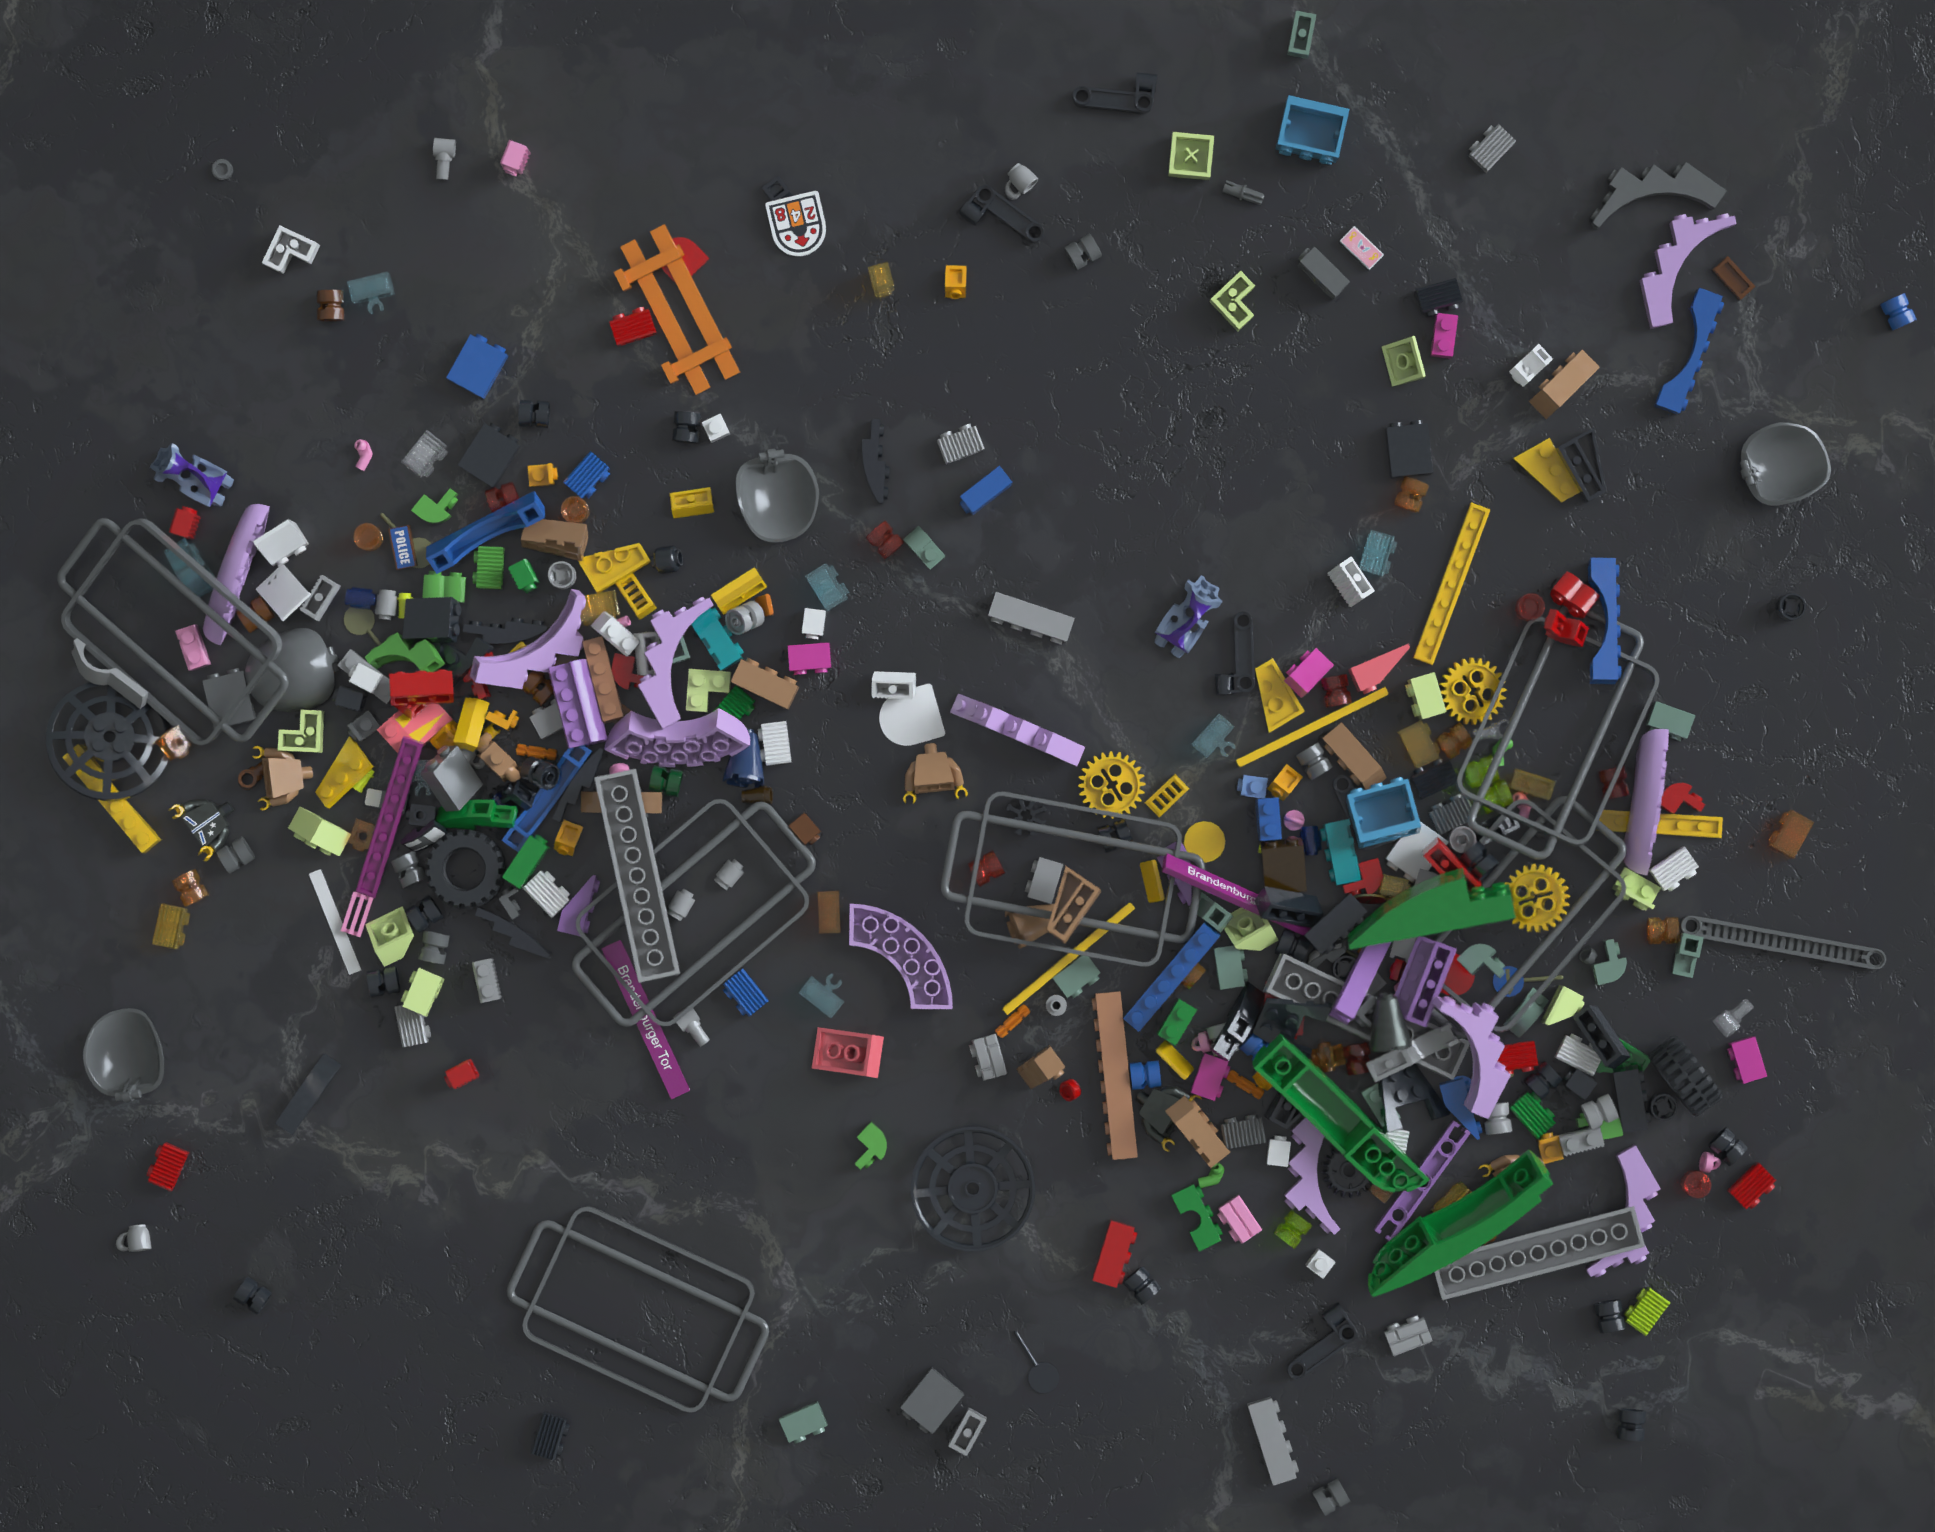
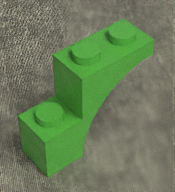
(397, 649)

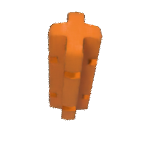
(538, 752)
(1012, 1021)
(1245, 1084)

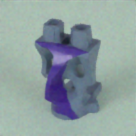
(171, 465)
(1200, 598)

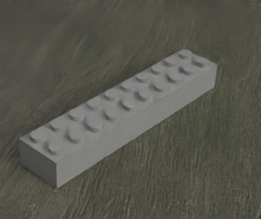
(637, 875)
(1304, 983)
(1541, 1252)

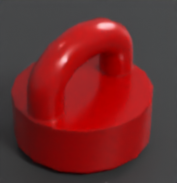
(1070, 1090)

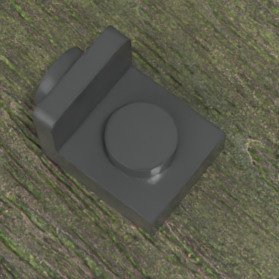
(363, 726)
(510, 906)
(1366, 1007)

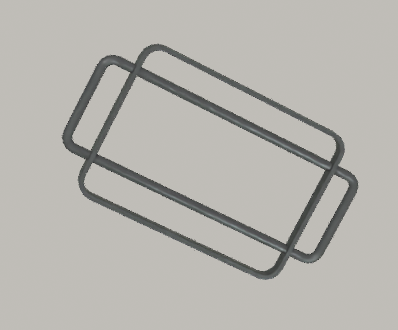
(77, 597)
(1478, 800)
(986, 818)
(1608, 869)
(795, 882)
(533, 1308)

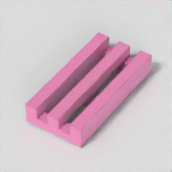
(351, 931)

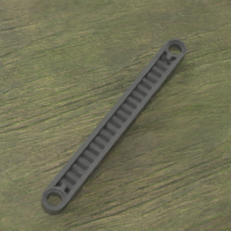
(1783, 942)

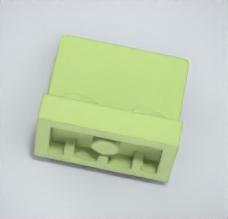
(1637, 889)

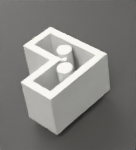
(289, 244)

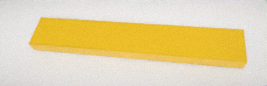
(1669, 824)

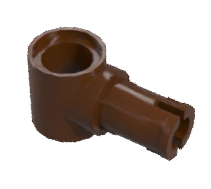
(255, 772)

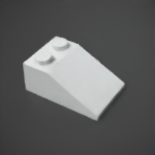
(281, 543)

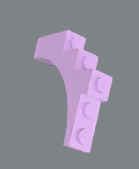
(1669, 258)
(669, 630)
(561, 638)
(1017, 729)
(1488, 1075)
(1304, 1163)
(1639, 1185)

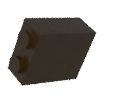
(1284, 864)

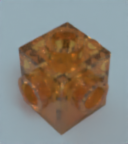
(1324, 1059)

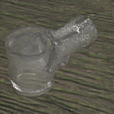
(1491, 731)
(1729, 1020)

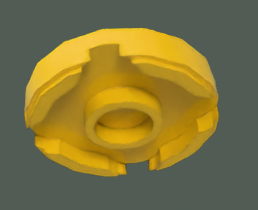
(1205, 840)

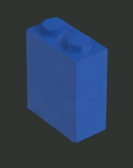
(477, 365)
(985, 491)
(1268, 819)

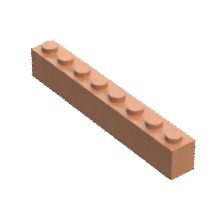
(1116, 1075)

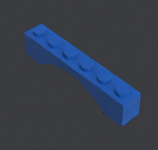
(1703, 311)
(513, 516)
(1602, 578)
(546, 799)
(1172, 976)

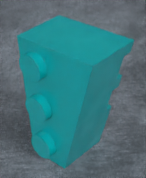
(717, 639)
(1340, 852)

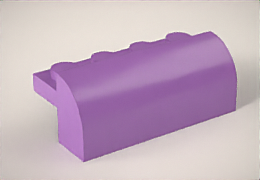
(577, 704)
(1423, 979)

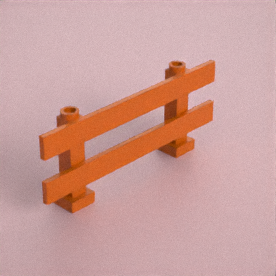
(687, 362)

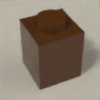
(805, 829)

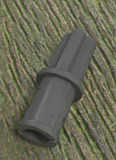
(1243, 193)

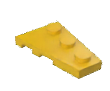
(1549, 470)
(612, 566)
(1277, 697)
(344, 773)

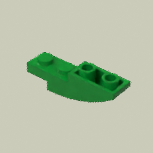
(478, 813)

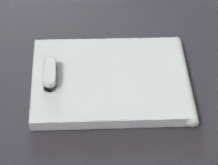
(283, 593)

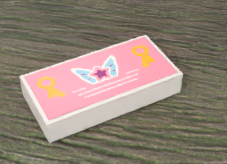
(1361, 248)

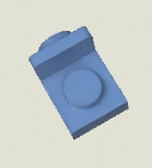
(1252, 786)

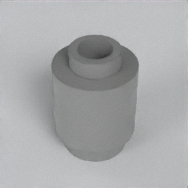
(386, 604)
(729, 874)
(680, 904)
(1063, 1005)

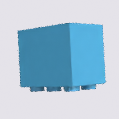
(1312, 130)
(1383, 813)

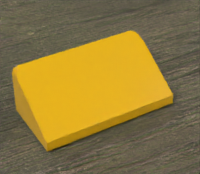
(691, 502)
(1152, 881)
(1174, 1059)

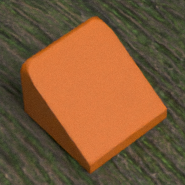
(766, 604)

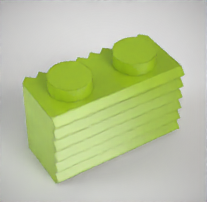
(1646, 1310)

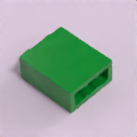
(526, 861)
(1176, 1021)

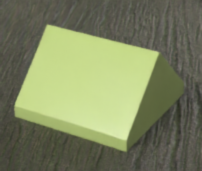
(1403, 361)

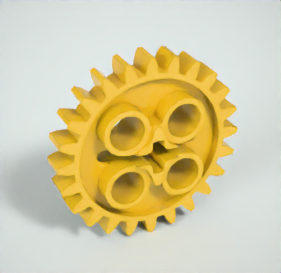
(1457, 702)
(1128, 774)
(1540, 916)

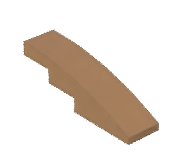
(651, 800)

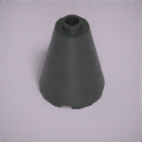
(1388, 1025)

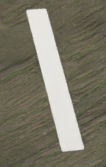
(334, 921)

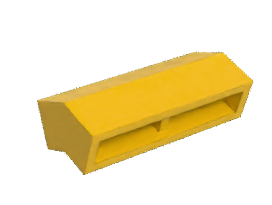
(739, 590)
(470, 723)

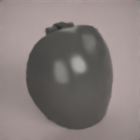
(1784, 463)
(777, 495)
(307, 666)
(124, 1055)

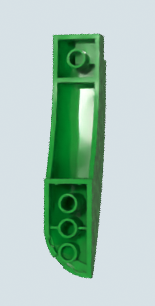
(1337, 1117)
(1459, 1227)

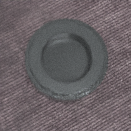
(222, 169)

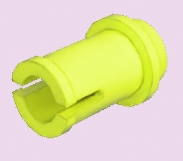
(402, 599)
(359, 786)

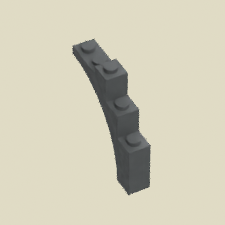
(1686, 183)

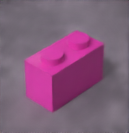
(1444, 335)
(809, 658)
(1308, 672)
(1747, 1060)
(1209, 1077)

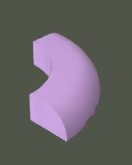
(236, 567)
(679, 743)
(1646, 800)
(906, 950)

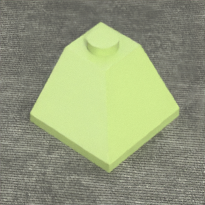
(1249, 931)
(390, 935)
(1562, 1006)

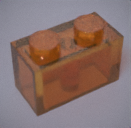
(1790, 834)
(829, 912)

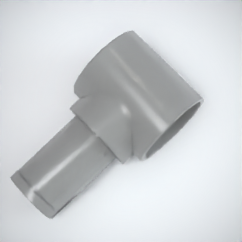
(443, 152)
(691, 1024)

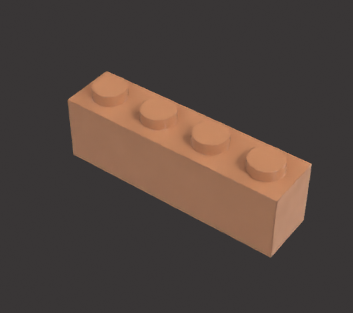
(603, 679)

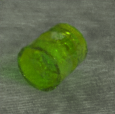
(1476, 771)
(1499, 795)
(1292, 1229)

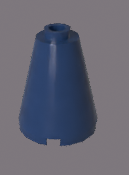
(746, 766)

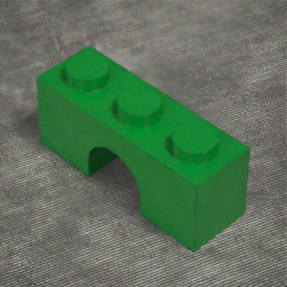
(1206, 1232)

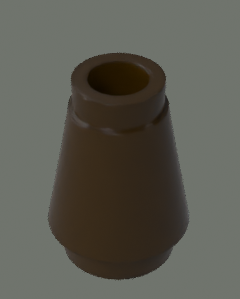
(758, 794)

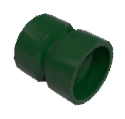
(665, 781)

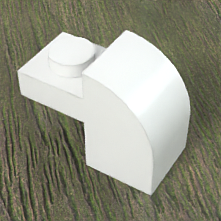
(1530, 365)

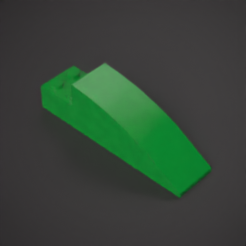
(1434, 908)

